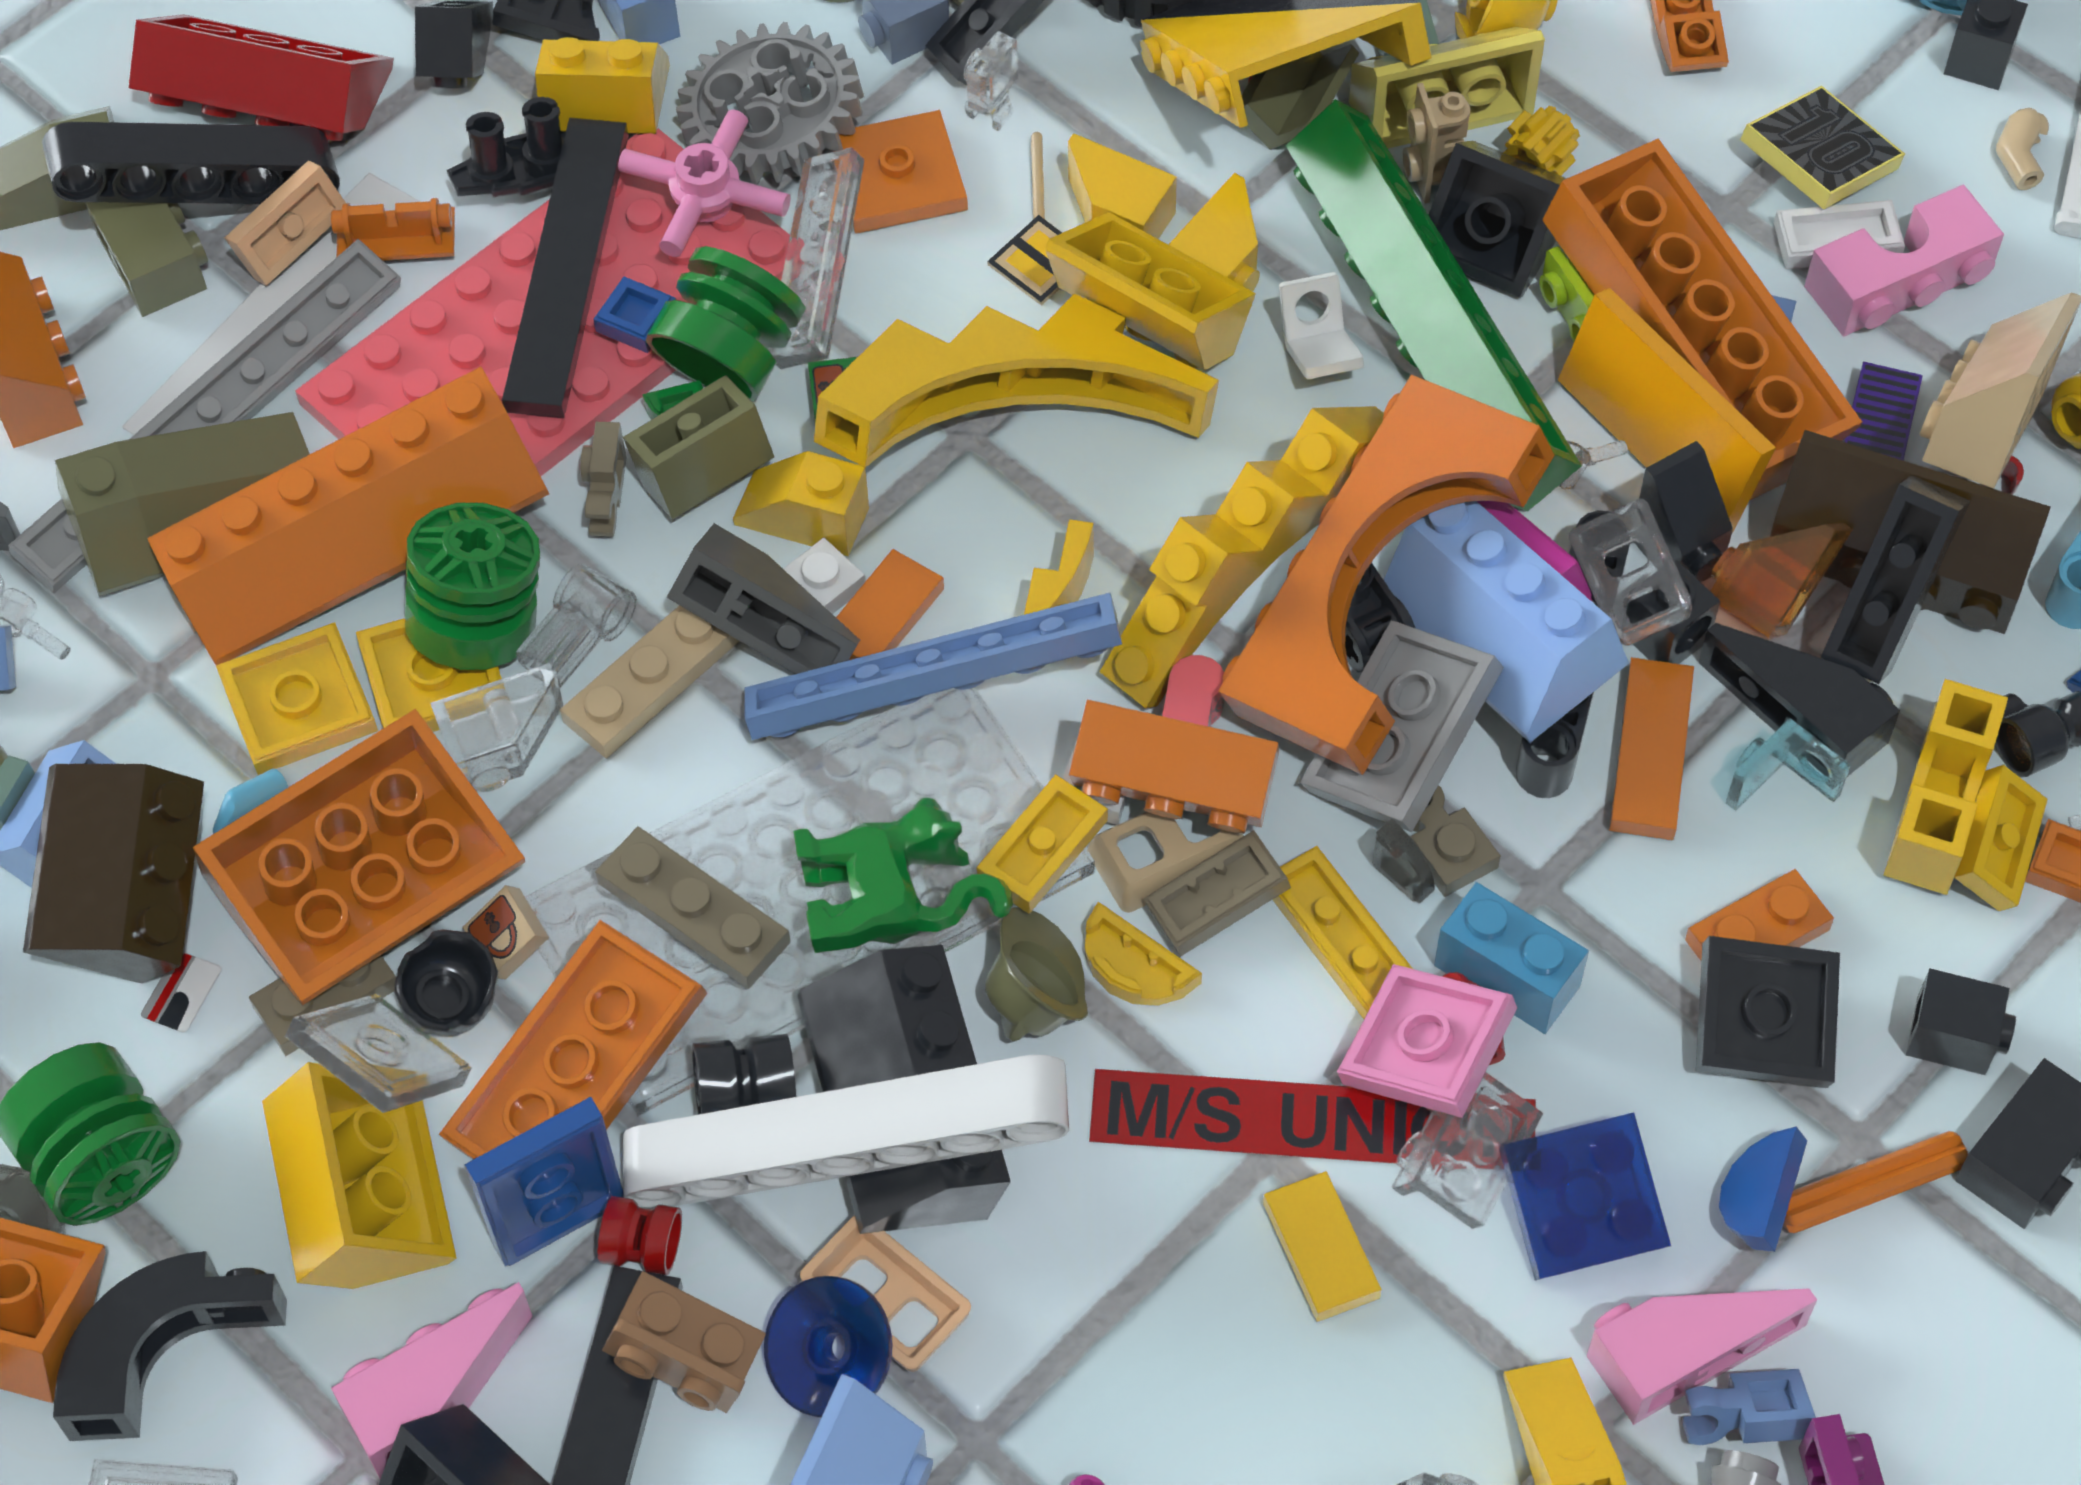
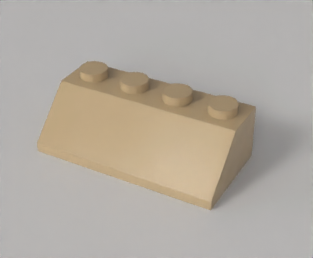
(1996, 391)

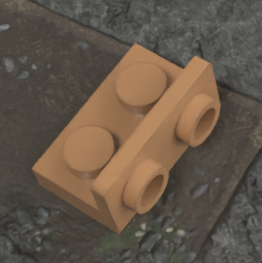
(683, 1344)

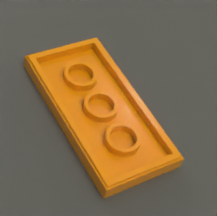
(1659, 400)

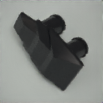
(515, 163)

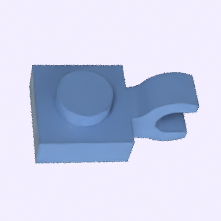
(1758, 1403)

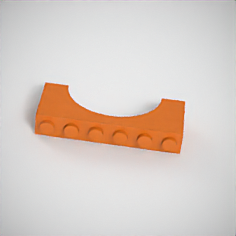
(1423, 458)

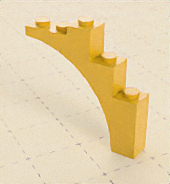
(997, 362)
(1219, 555)

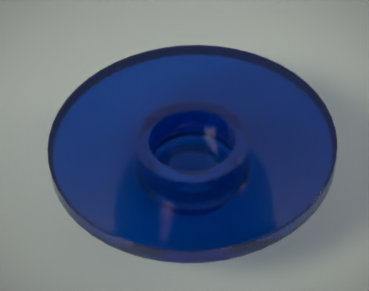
(802, 1338)

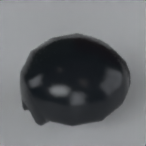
(446, 983)

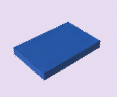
(546, 1182)

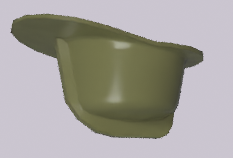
(1035, 977)

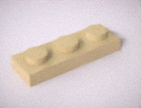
(645, 680)

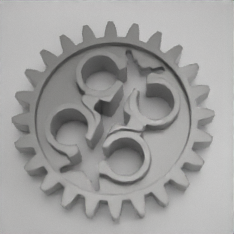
(759, 82)

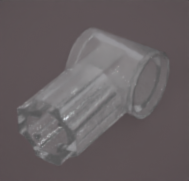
(583, 613)

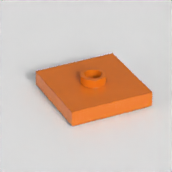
(905, 172)

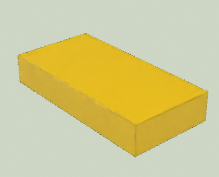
(1322, 1246)

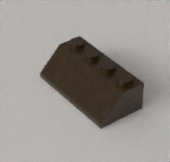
(1856, 485)

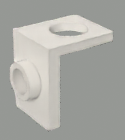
(1322, 344)

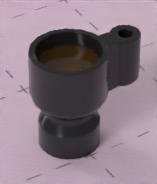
(2038, 735)

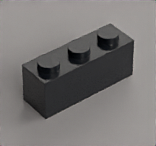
(1895, 578)

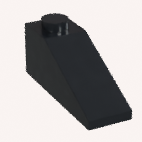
(1815, 693)

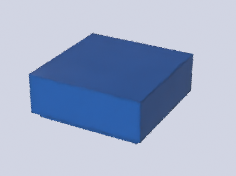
(630, 313)

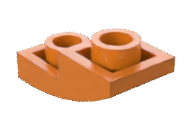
(1690, 34)

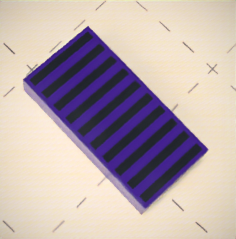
(1886, 405)

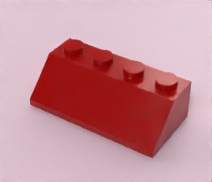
(256, 74)

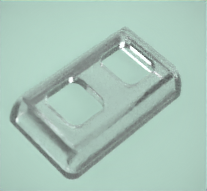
(1611, 532)

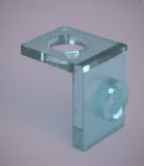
(1786, 748)

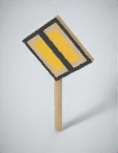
(1024, 256)

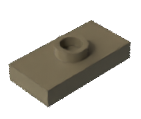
(1217, 893)

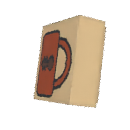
(508, 929)

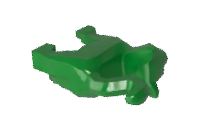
(883, 897)

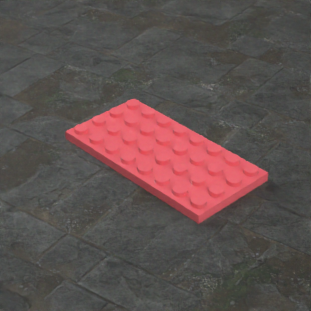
(478, 310)

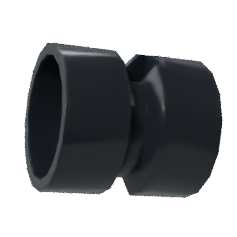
(745, 1076)

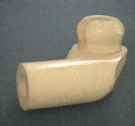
(2015, 145)

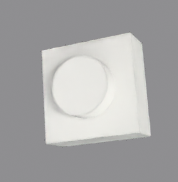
(826, 575)

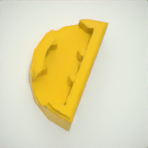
(1133, 963)

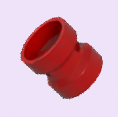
(639, 1235)

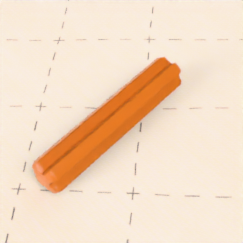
(1875, 1181)

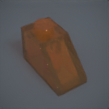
(1775, 576)

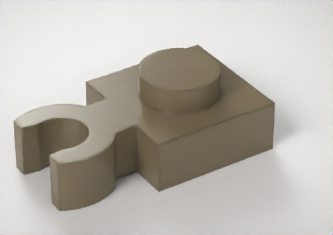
(605, 468)
(1453, 846)

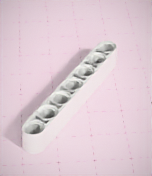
(847, 1131)

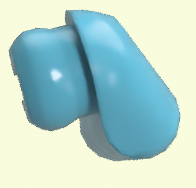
(248, 796)

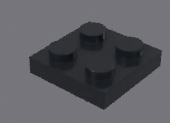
(1768, 1012)

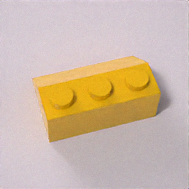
(1154, 287)
(355, 1183)

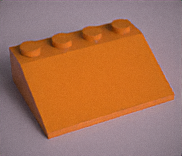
(356, 857)

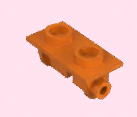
(404, 233)

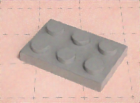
(1434, 698)

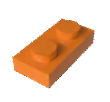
(1777, 913)

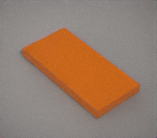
(584, 1039)

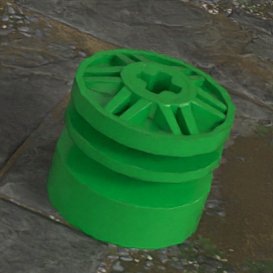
(727, 321)
(471, 585)
(87, 1133)

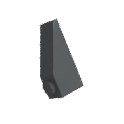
(759, 604)

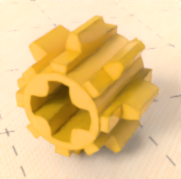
(1543, 139)

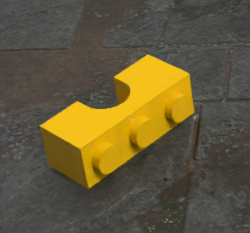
(1945, 787)

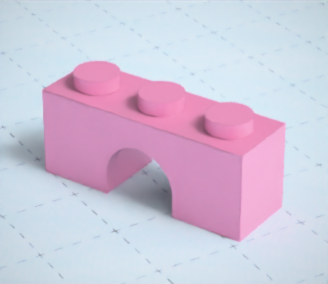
(1865, 284)

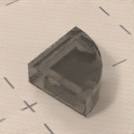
(1402, 862)

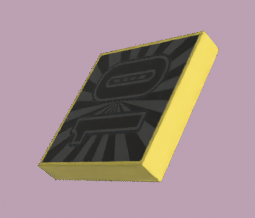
(1822, 147)

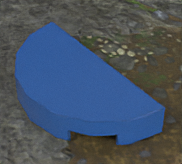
(1761, 1186)

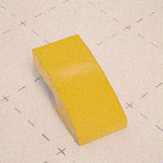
(1060, 587)

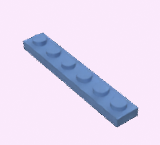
(932, 666)

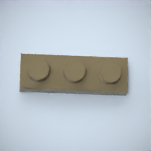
(693, 907)

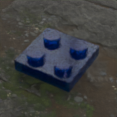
(1584, 1196)

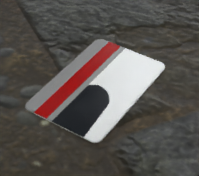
(181, 993)

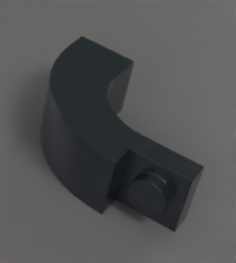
(136, 1323)

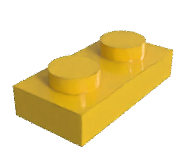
(2001, 838)
(1044, 841)

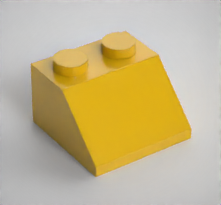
(604, 80)

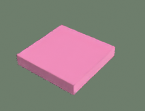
(1427, 1040)

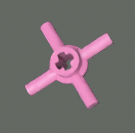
(704, 182)

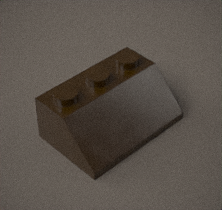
(114, 869)

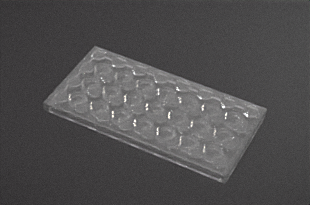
(877, 772)

